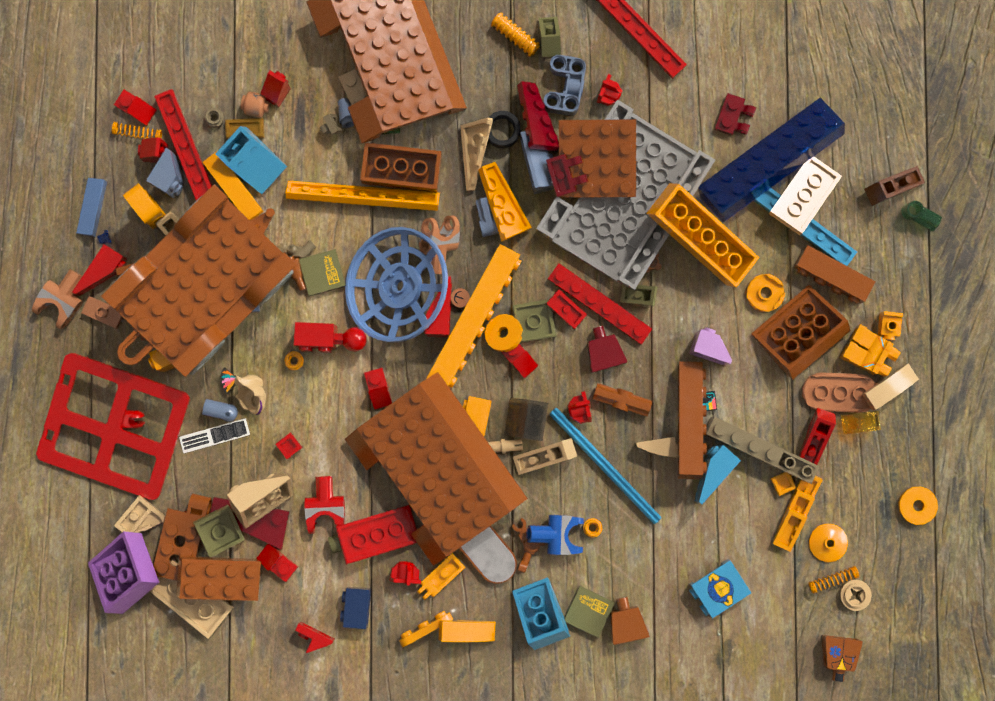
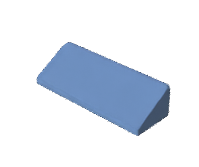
(91, 207)

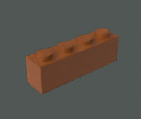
(834, 274)

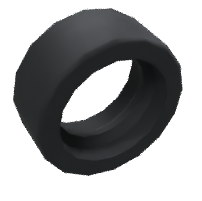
(515, 122)

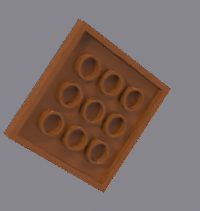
(606, 154)

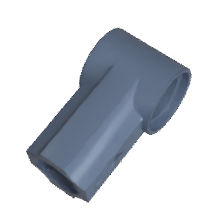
(487, 222)

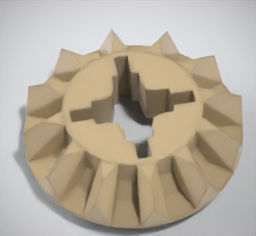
(864, 595)

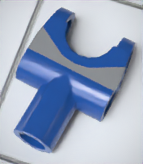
(555, 534)

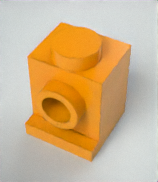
(883, 328)

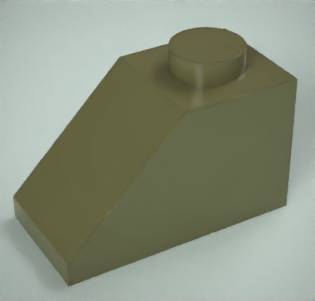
(549, 37)

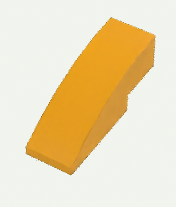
(466, 631)

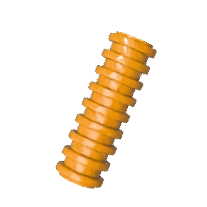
(515, 34)

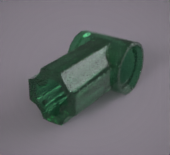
(922, 216)

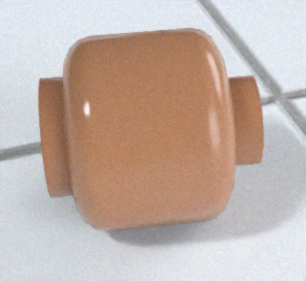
(254, 105)

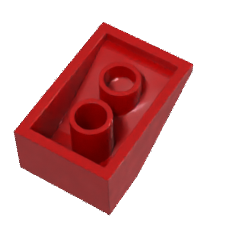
(441, 324)

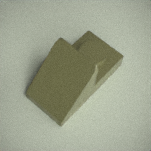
(642, 295)

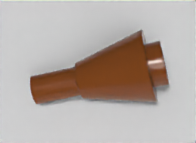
(297, 275)

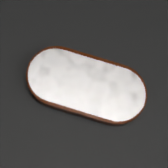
(491, 556)

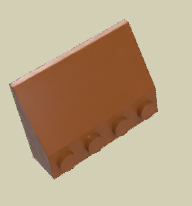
(801, 331)

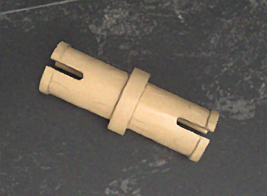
(506, 445)

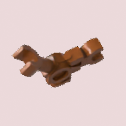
(529, 548)

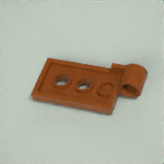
(177, 524)

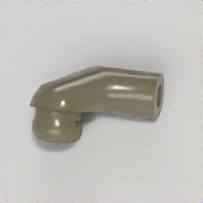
(300, 252)

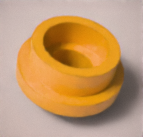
(289, 356)
(592, 534)

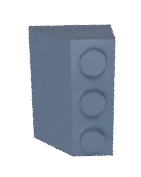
(537, 166)

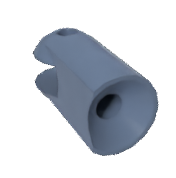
(220, 410)

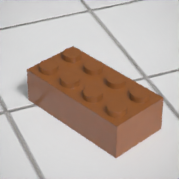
(401, 167)
(218, 578)

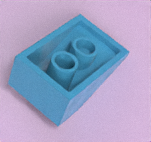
(719, 465)
(540, 614)

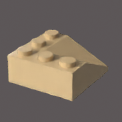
(258, 498)

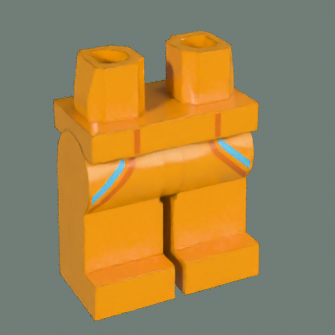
(869, 351)

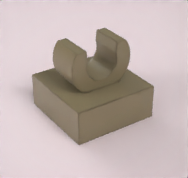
(332, 125)

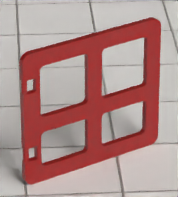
(112, 430)

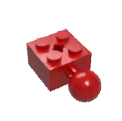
(325, 337)

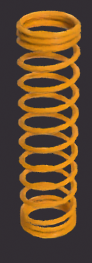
(115, 125)
(812, 584)

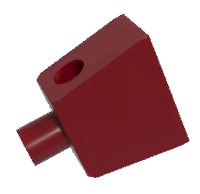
(604, 351)

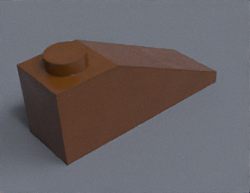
(894, 185)

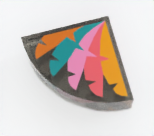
(227, 380)

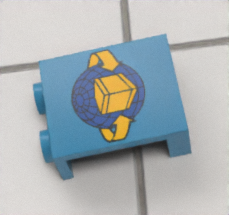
(719, 589)

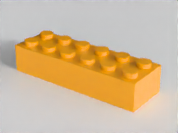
(702, 235)

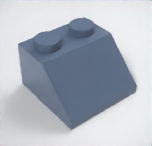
(167, 174)

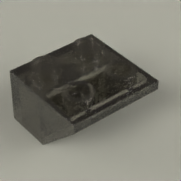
(526, 419)

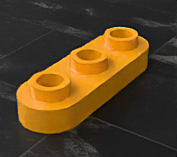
(424, 628)

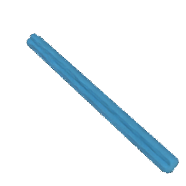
(605, 466)

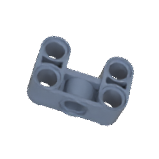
(573, 85)

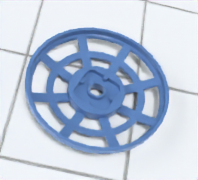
(389, 282)

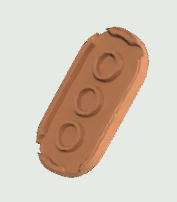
(837, 392)

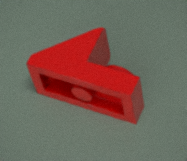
(135, 107)
(521, 360)
(378, 388)
(277, 562)
(318, 638)

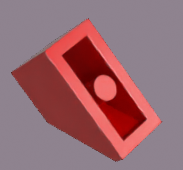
(151, 149)

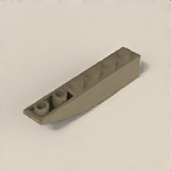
(761, 449)

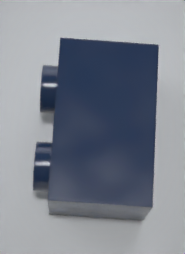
(356, 607)

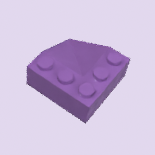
(123, 572)

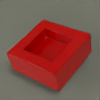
(289, 445)

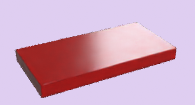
(376, 534)

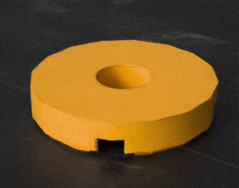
(776, 293)
(494, 328)
(928, 509)

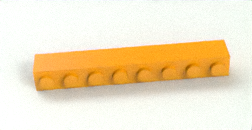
(475, 313)

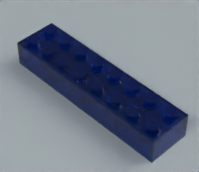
(771, 159)

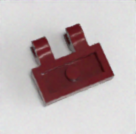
(730, 114)
(561, 175)

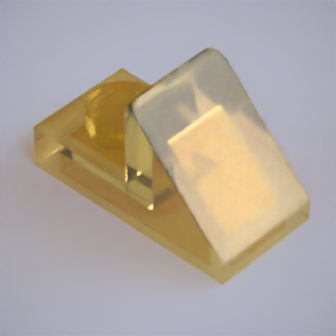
(861, 422)

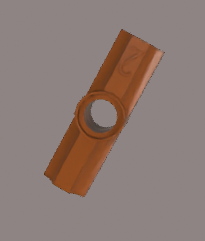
(622, 399)

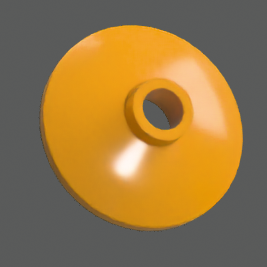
(818, 542)

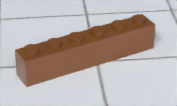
(691, 420)

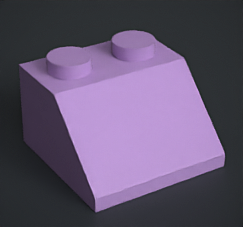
(710, 347)

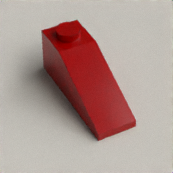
(100, 270)
(817, 435)

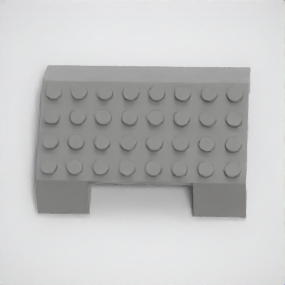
(616, 231)

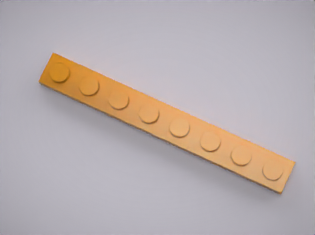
(362, 195)

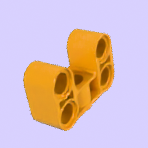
(144, 205)

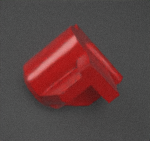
(609, 92)
(580, 409)
(405, 573)

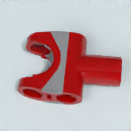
(324, 504)

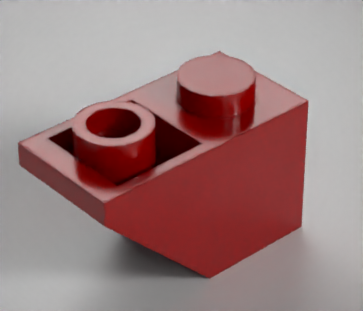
(275, 88)

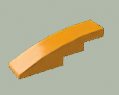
(233, 187)
(796, 513)

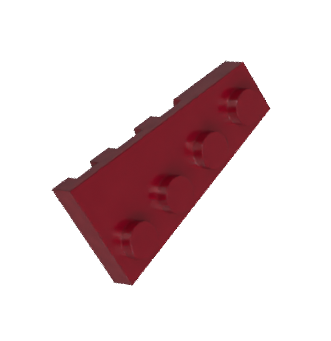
(538, 122)
(269, 528)

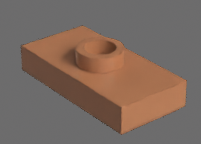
(102, 312)

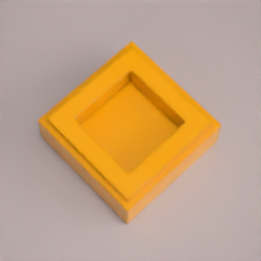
(783, 483)

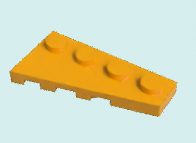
(503, 204)

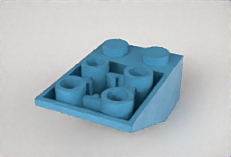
(251, 159)

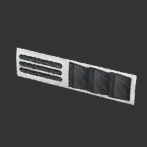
(214, 435)

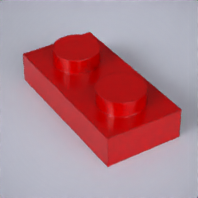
(566, 309)

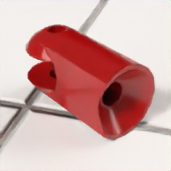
(129, 419)

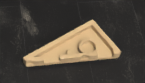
(474, 143)

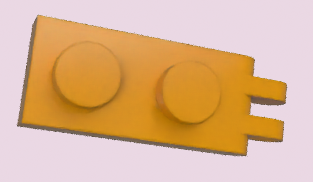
(441, 576)

